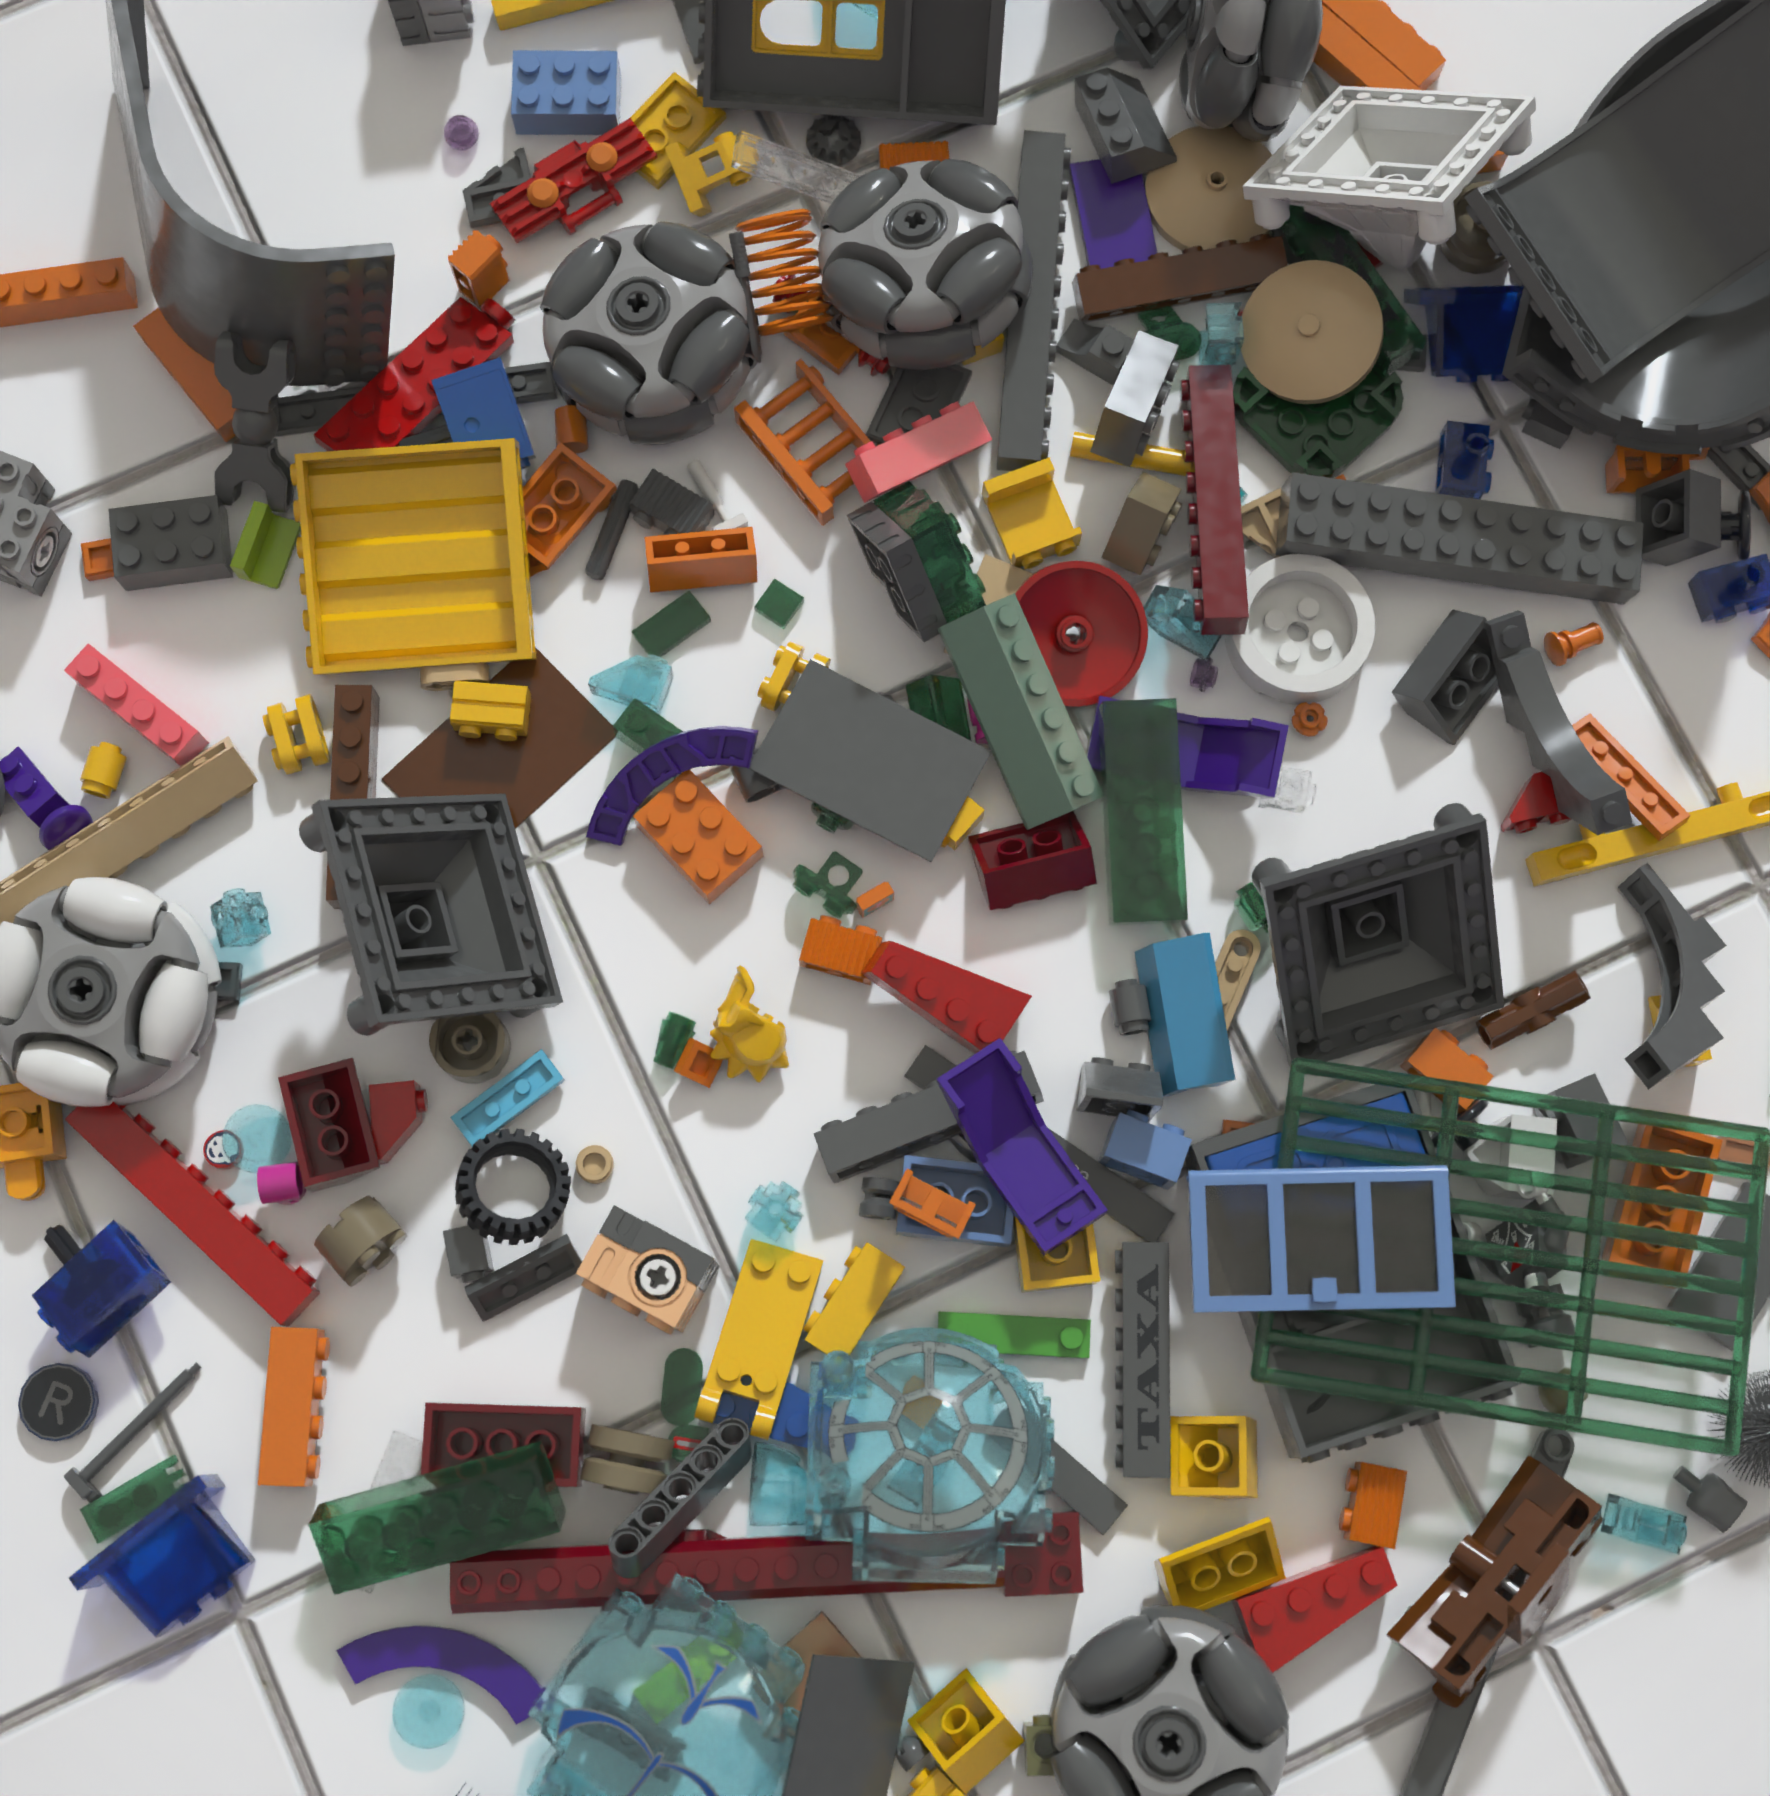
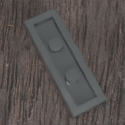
(524, 1278)

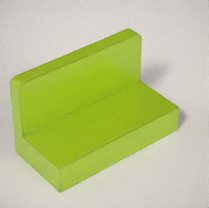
(265, 546)

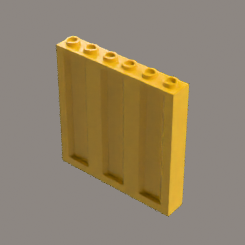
(413, 556)

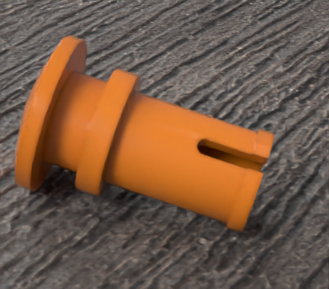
(1566, 644)

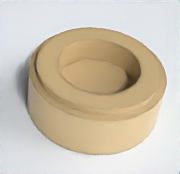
(594, 1164)

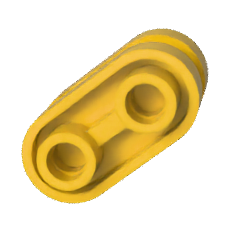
(787, 662)
(279, 724)

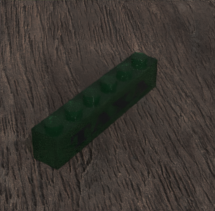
(1321, 240)

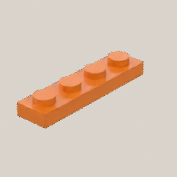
(1645, 796)

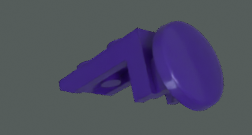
(41, 800)

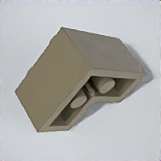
(1144, 516)

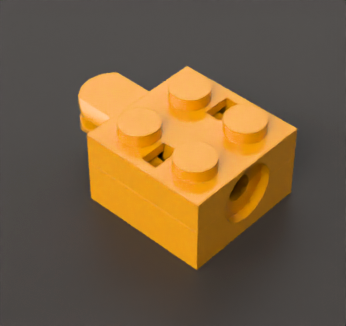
(28, 1137)

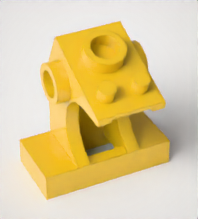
(692, 174)

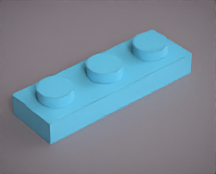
(508, 1098)

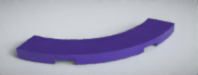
(660, 763)
(449, 1651)

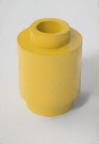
(102, 770)

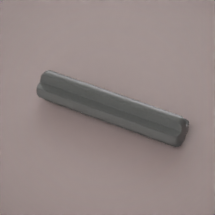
(611, 530)

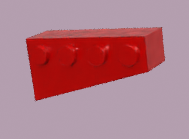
(949, 997)
(1307, 1606)

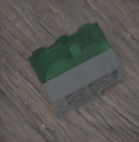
(918, 558)

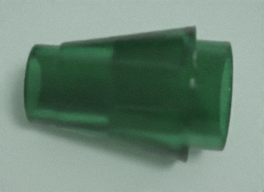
(673, 1038)

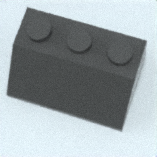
(1121, 124)
(1450, 677)

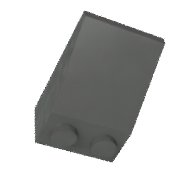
(1117, 1089)

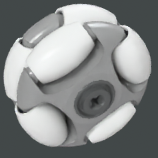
(104, 993)

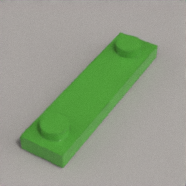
(1023, 1333)

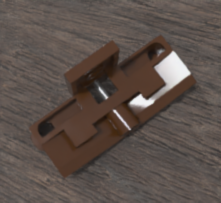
(1463, 1615)

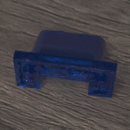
(1468, 328)
(171, 1559)

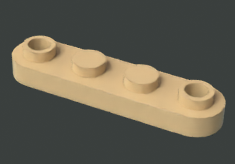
(1235, 970)

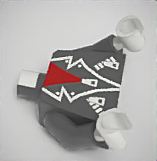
(1524, 1237)

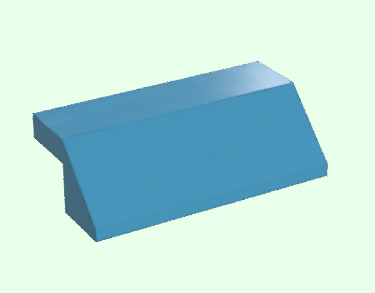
(1186, 1014)

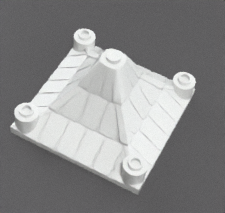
(1389, 164)

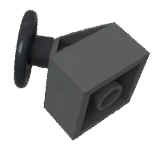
(1686, 518)

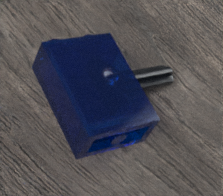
(97, 1286)

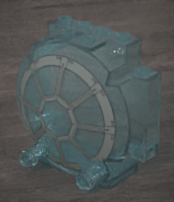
(927, 1457)

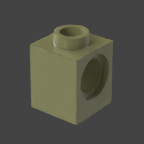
(1035, 1763)

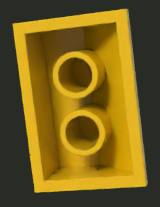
(1222, 1567)

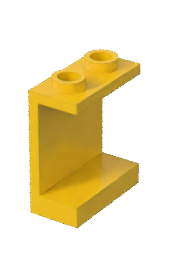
(1030, 515)

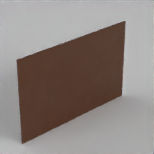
(560, 740)

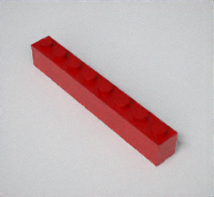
(197, 1210)

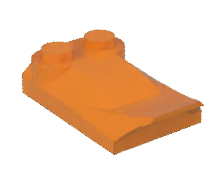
(560, 504)

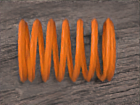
(798, 320)

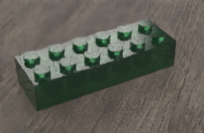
(1142, 812)
(437, 1518)

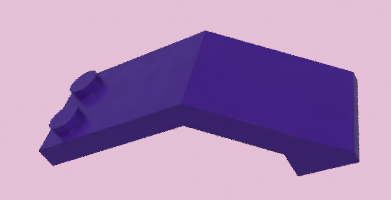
(1220, 753)
(1018, 1148)

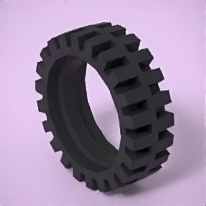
(516, 1145)

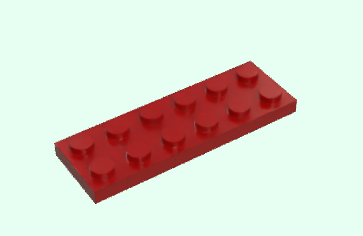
(402, 396)

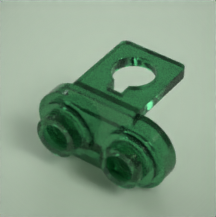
(1173, 331)
(835, 897)

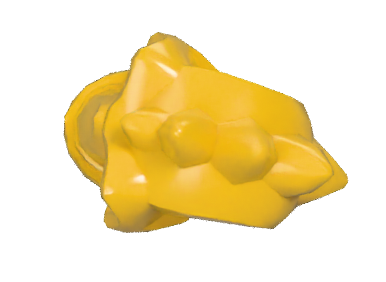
(745, 1036)

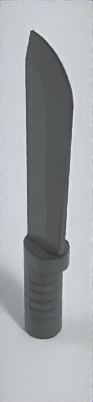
(742, 272)

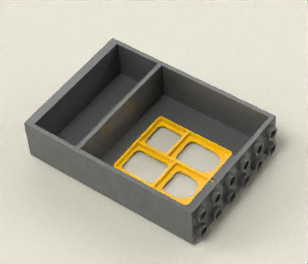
(926, 65)

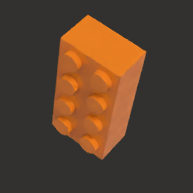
(1661, 1216)

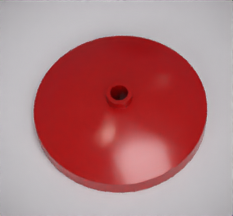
(1108, 624)

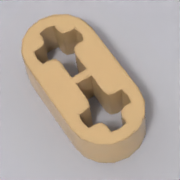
(443, 676)

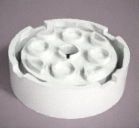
(1322, 601)

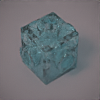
(240, 918)
(774, 1224)

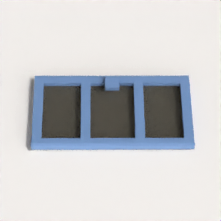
(1321, 1238)

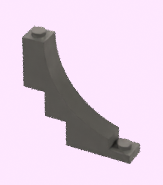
(1531, 705)

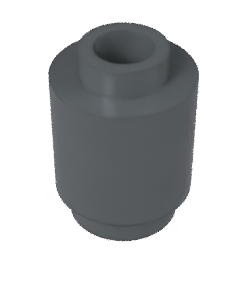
(1130, 1007)

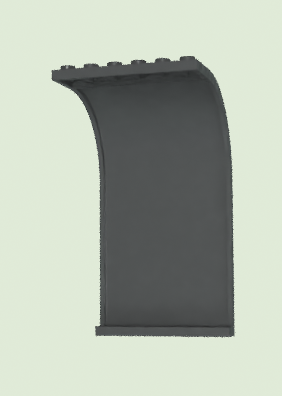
(1645, 200)
(213, 282)

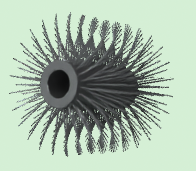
(1755, 1428)

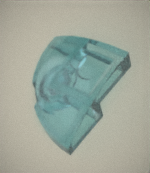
(776, 1487)

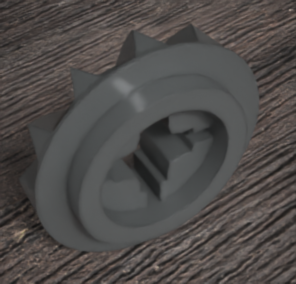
(841, 151)

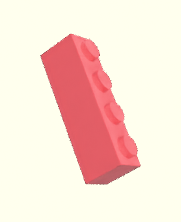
(918, 450)
(136, 705)

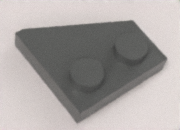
(492, 186)

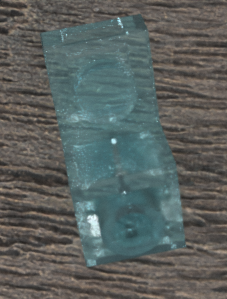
(1644, 1524)

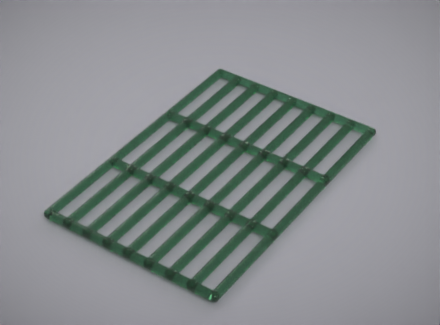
(1588, 1265)

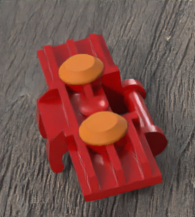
(568, 171)

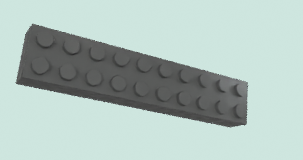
(1460, 538)

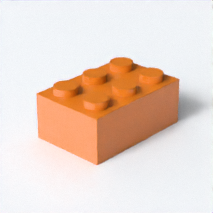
(698, 836)

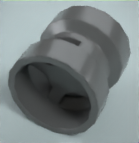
(876, 1206)

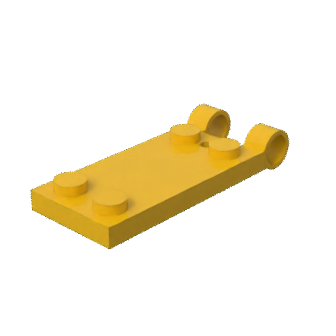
(761, 1332)

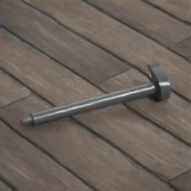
(81, 1479)

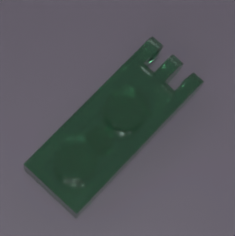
(132, 1500)

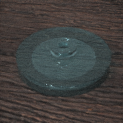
(256, 1137)
(428, 1711)

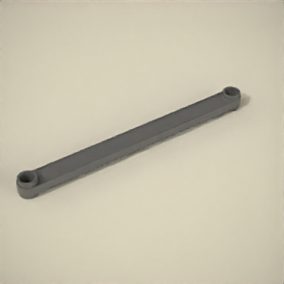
(1447, 1724)

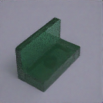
(940, 701)

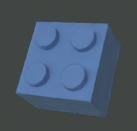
(1145, 1149)

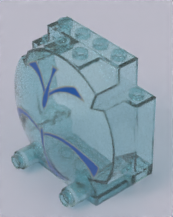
(668, 1702)

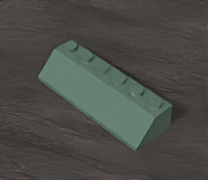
(1020, 711)

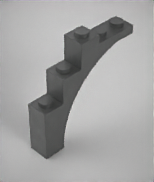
(1687, 986)

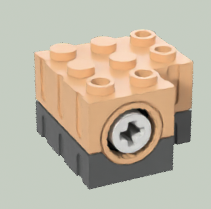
(647, 1271)

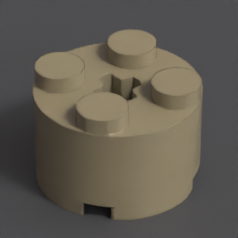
(483, 1060)
(360, 1240)

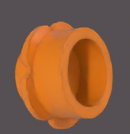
(1305, 727)

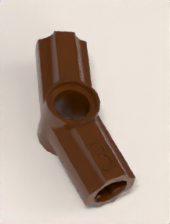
(1532, 1010)

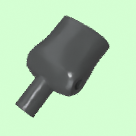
(1711, 1498)

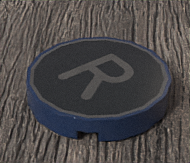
(58, 1402)

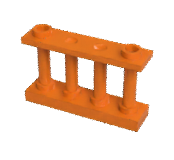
(777, 447)

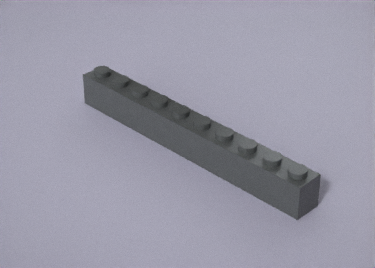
(1028, 335)

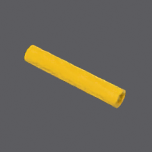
(1154, 457)

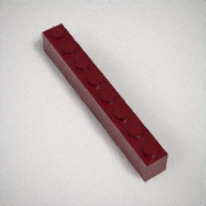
(1215, 499)

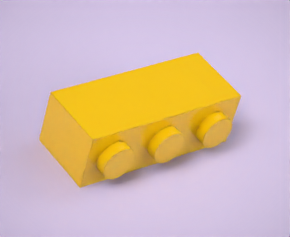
(853, 1300)

